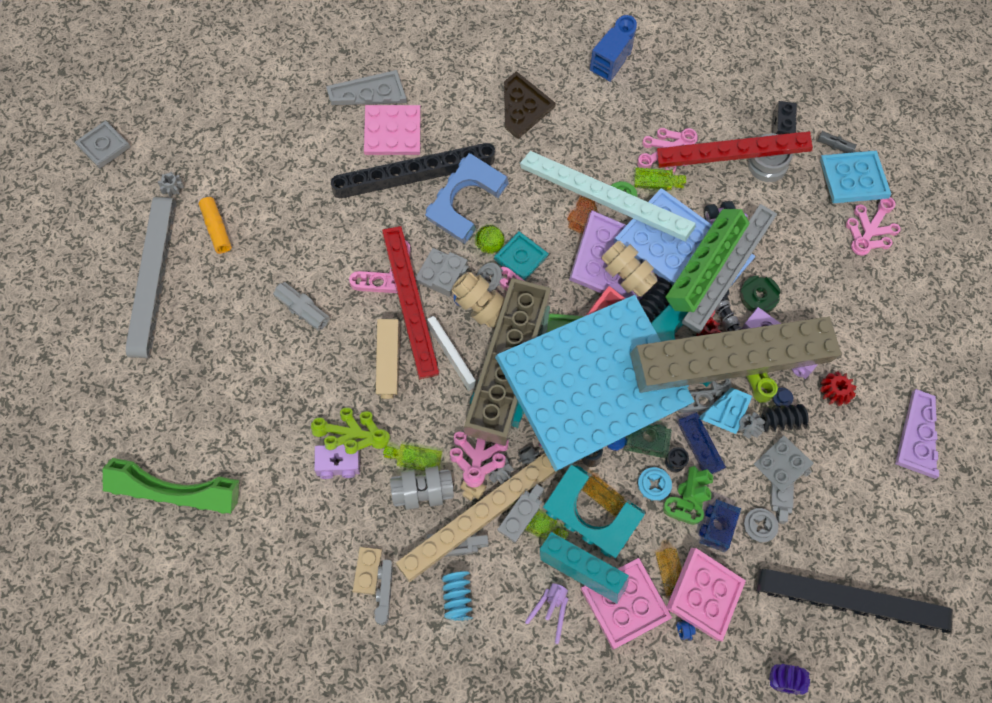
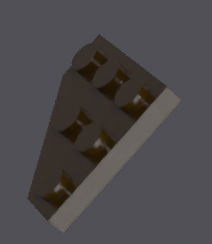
(523, 105)

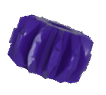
(789, 679)

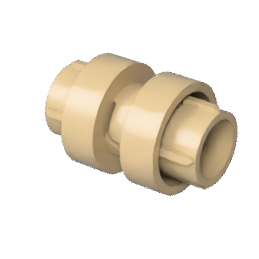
(636, 276)
(473, 293)

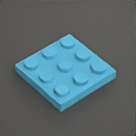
(855, 177)

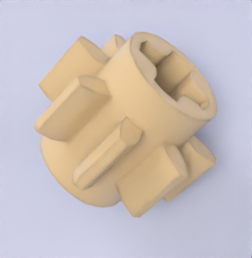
(470, 492)

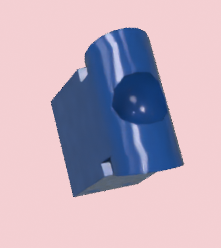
(614, 48)

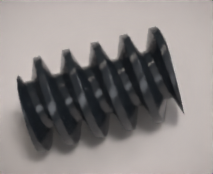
(655, 298)
(785, 415)

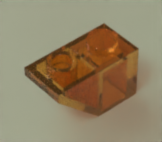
(579, 217)

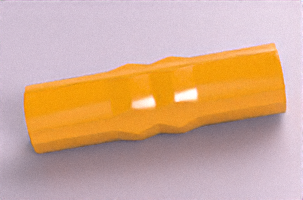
(214, 225)

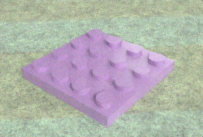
(588, 264)

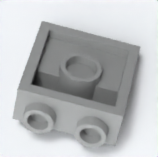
(441, 271)

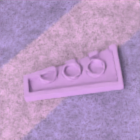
(919, 437)

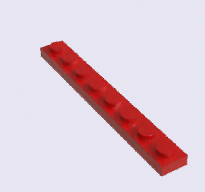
(735, 149)
(410, 303)

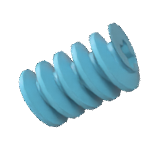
(456, 596)

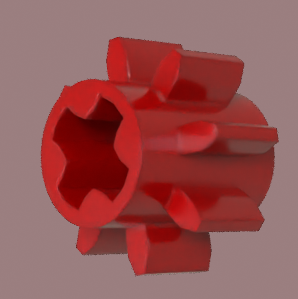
(713, 328)

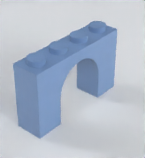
(470, 173)

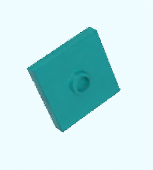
(521, 256)

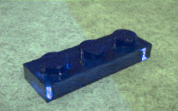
(701, 443)

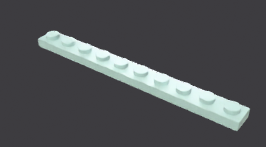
(608, 196)

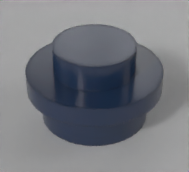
(783, 397)

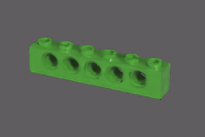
(707, 260)

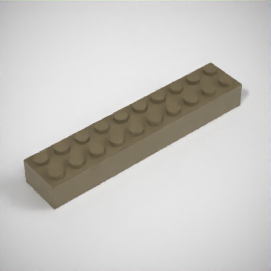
(734, 354)

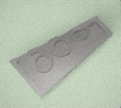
(374, 89)

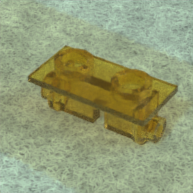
(599, 492)
(669, 569)

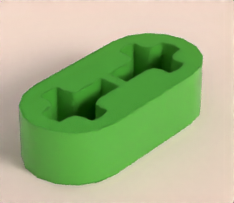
(682, 515)

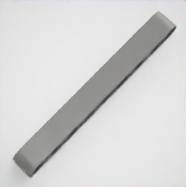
(150, 277)

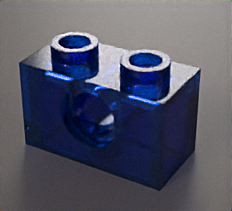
(728, 517)

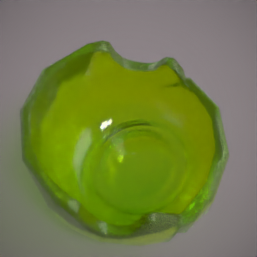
(489, 239)

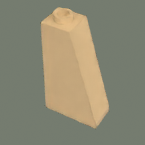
(387, 357)

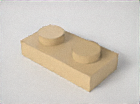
(367, 571)

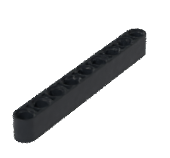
(404, 170)
(854, 599)

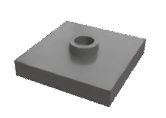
(102, 144)

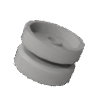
(769, 167)

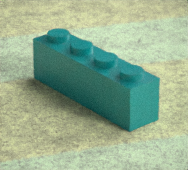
(584, 567)

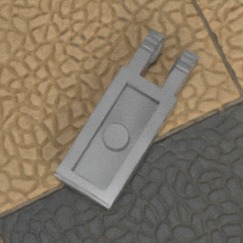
(384, 593)

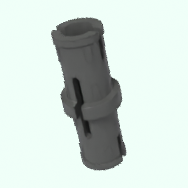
(836, 142)

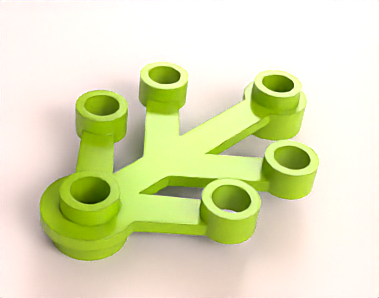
(376, 437)

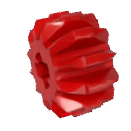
(840, 396)

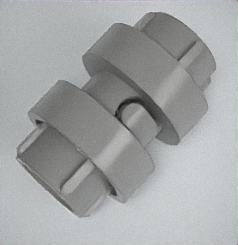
(405, 487)

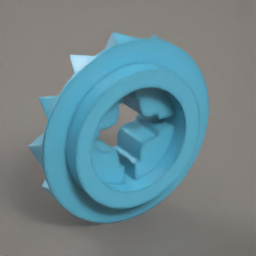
(654, 474)

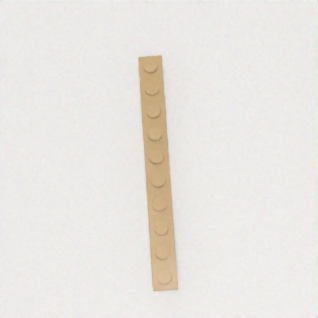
(474, 518)

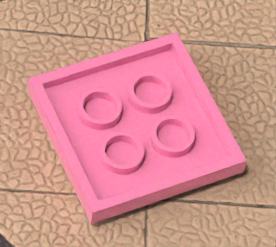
(392, 130)
(706, 594)
(636, 611)

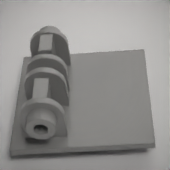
(784, 464)

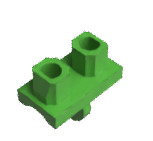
(695, 489)

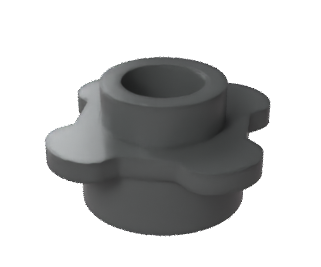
(527, 455)

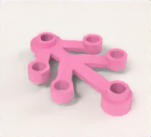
(680, 140)
(871, 228)
(478, 455)

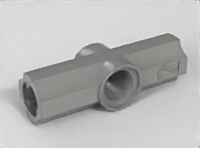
(301, 306)

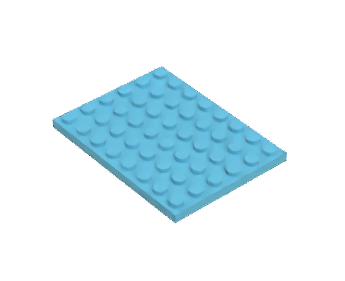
(583, 385)

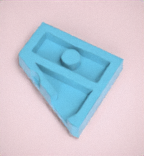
(728, 410)

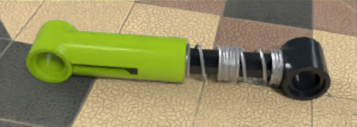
(756, 381)

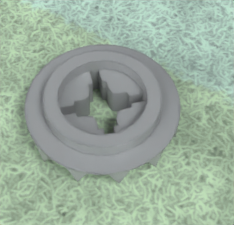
(495, 271)
(770, 524)

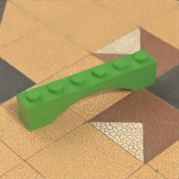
(129, 479)

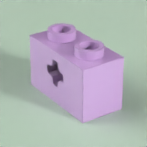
(325, 459)

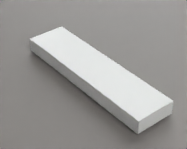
(451, 353)

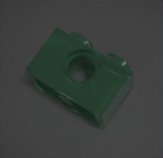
(657, 447)

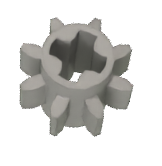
(170, 184)
(751, 425)
(501, 474)

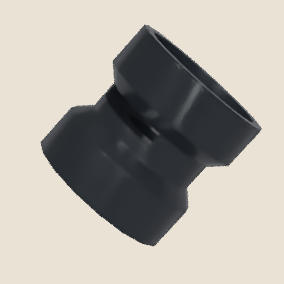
(678, 456)

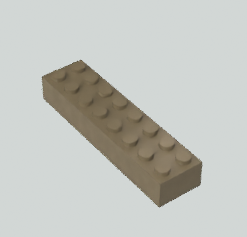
(494, 400)

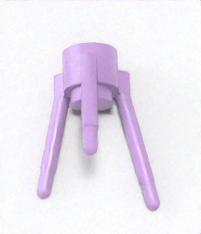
(555, 596)

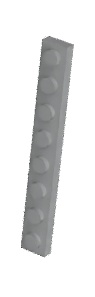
(751, 237)

